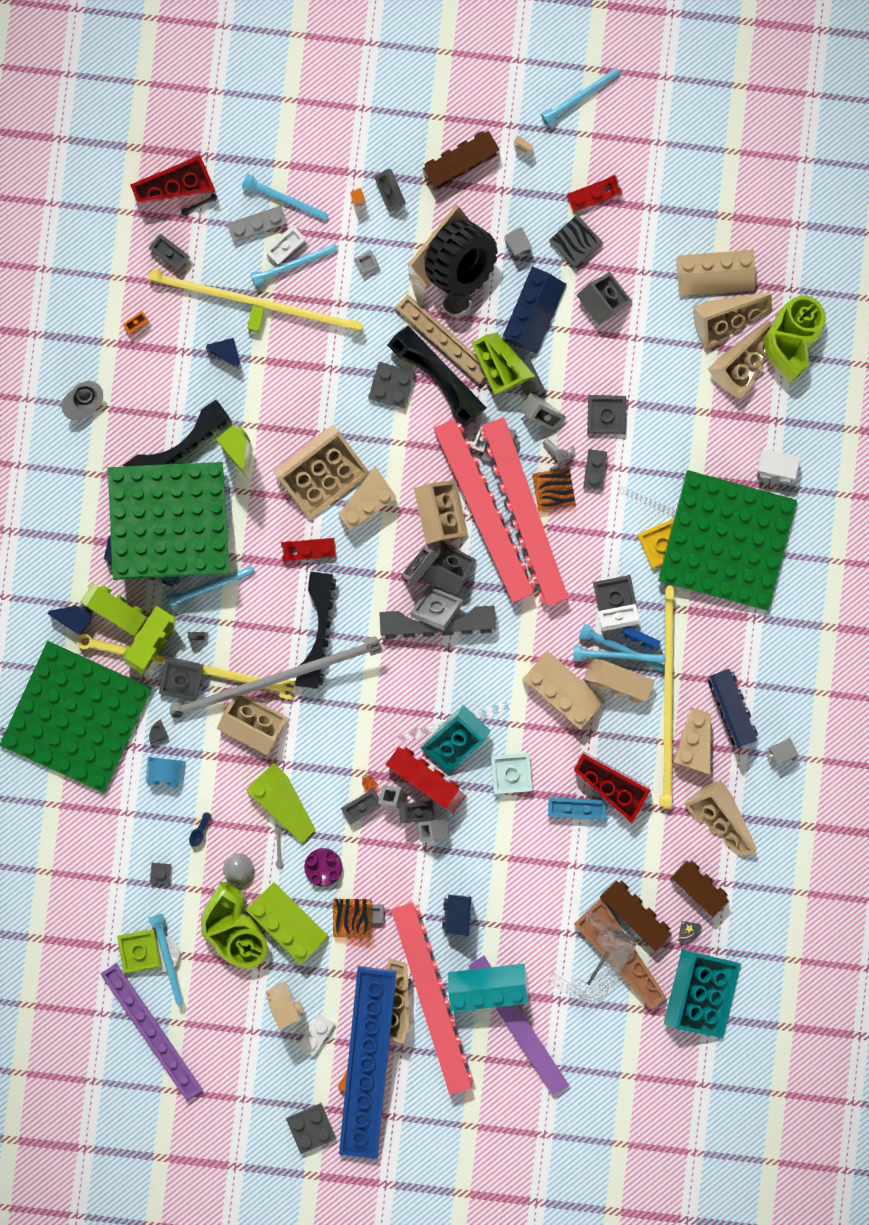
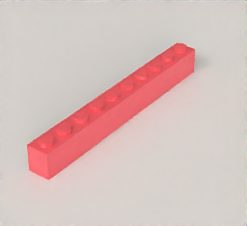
(483, 510)
(525, 512)
(431, 998)

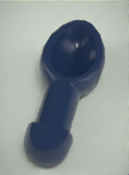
(198, 835)

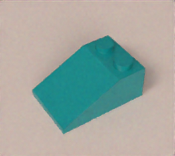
(456, 739)

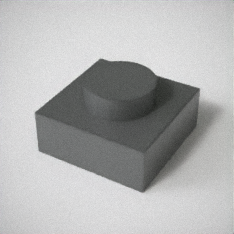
(160, 872)

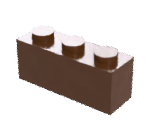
(700, 887)

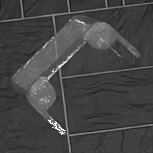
(618, 950)

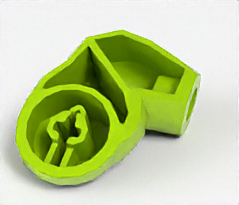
(230, 931)

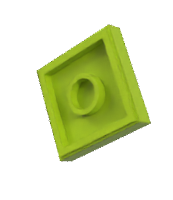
(139, 951)

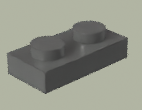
(390, 190)
(169, 252)
(533, 385)
(595, 469)
(361, 806)
(416, 812)

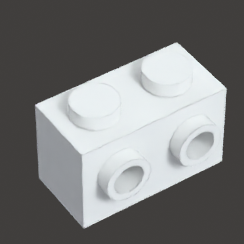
(778, 465)

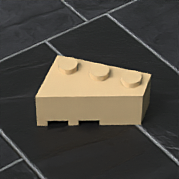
(367, 500)
(619, 680)
(695, 742)
(283, 1005)

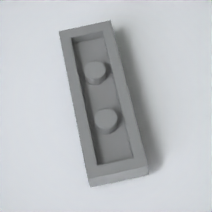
(257, 224)

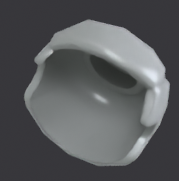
(457, 306)
(238, 868)

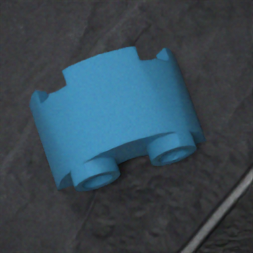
(165, 771)

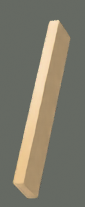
(441, 338)

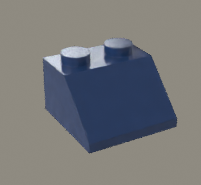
(458, 914)

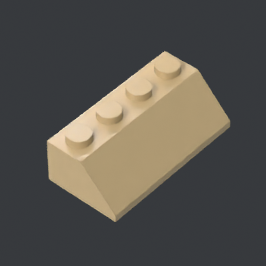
(716, 273)
(563, 690)

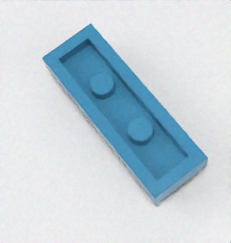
(576, 808)

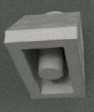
(542, 412)

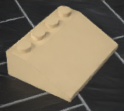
(416, 266)
(321, 472)

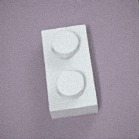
(285, 245)
(619, 617)
(316, 1034)

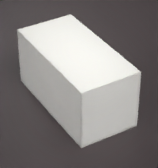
(479, 444)

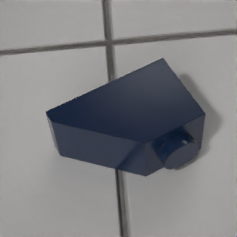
(73, 617)

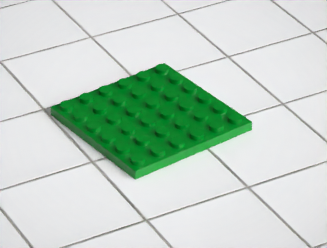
(168, 520)
(727, 540)
(75, 716)

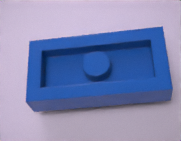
(633, 635)

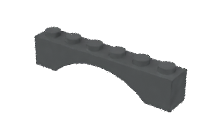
(396, 623)

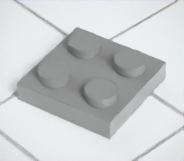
(436, 608)

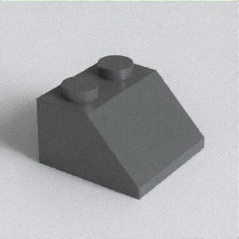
(604, 298)
(449, 569)

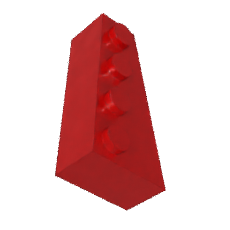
(178, 181)
(426, 780)
(616, 787)

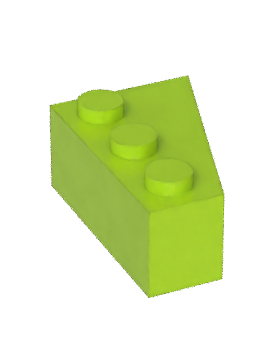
(500, 363)
(113, 608)
(150, 640)

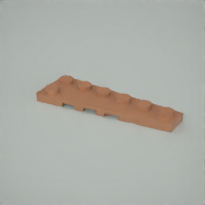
(635, 970)

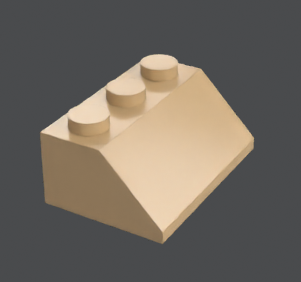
(440, 511)
(252, 723)

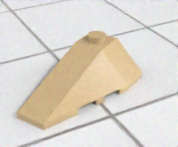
(722, 317)
(740, 364)
(719, 811)
(400, 1013)

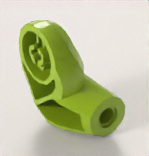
(792, 333)

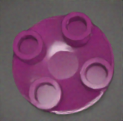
(323, 867)

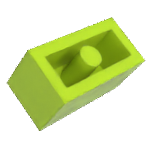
(255, 318)

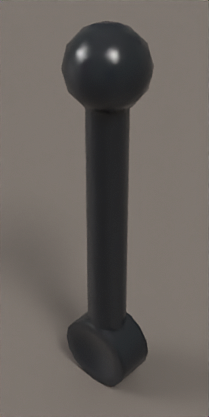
(185, 211)

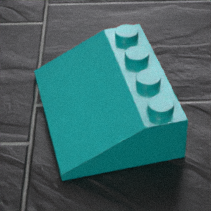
(702, 993)

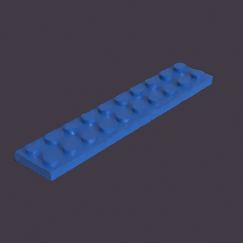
(367, 1062)

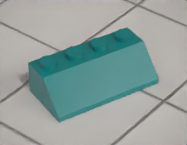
(488, 987)

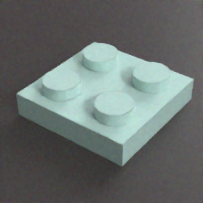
(511, 773)

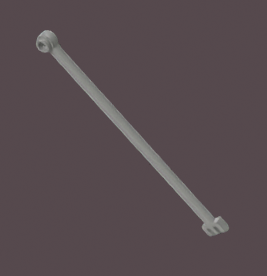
(371, 646)

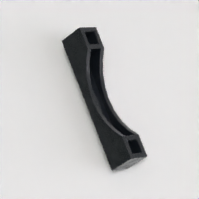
(413, 349)
(210, 419)
(320, 589)

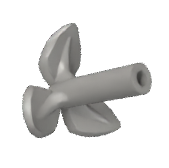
(561, 454)

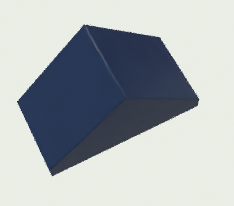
(226, 351)

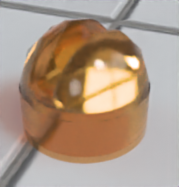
(369, 782)

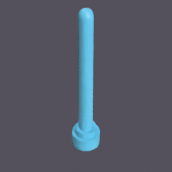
(550, 115)
(251, 184)
(259, 277)
(175, 599)
(588, 633)
(580, 654)
(157, 923)

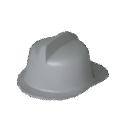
(82, 400)

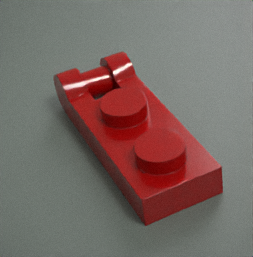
(594, 194)
(309, 549)

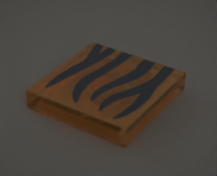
(553, 489)
(352, 918)

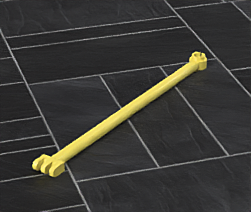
(157, 277)
(207, 670)
(666, 799)

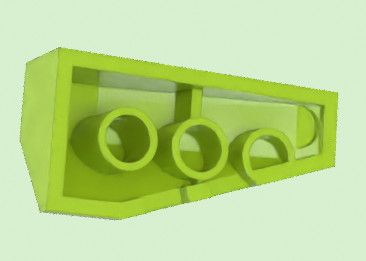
(280, 799)

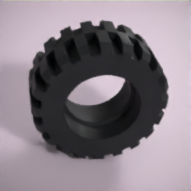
(461, 258)

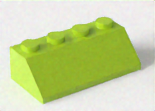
(236, 445)
(287, 923)

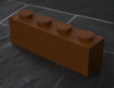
(461, 160)
(635, 915)

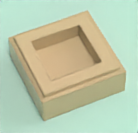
(523, 145)

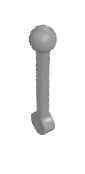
(279, 862)

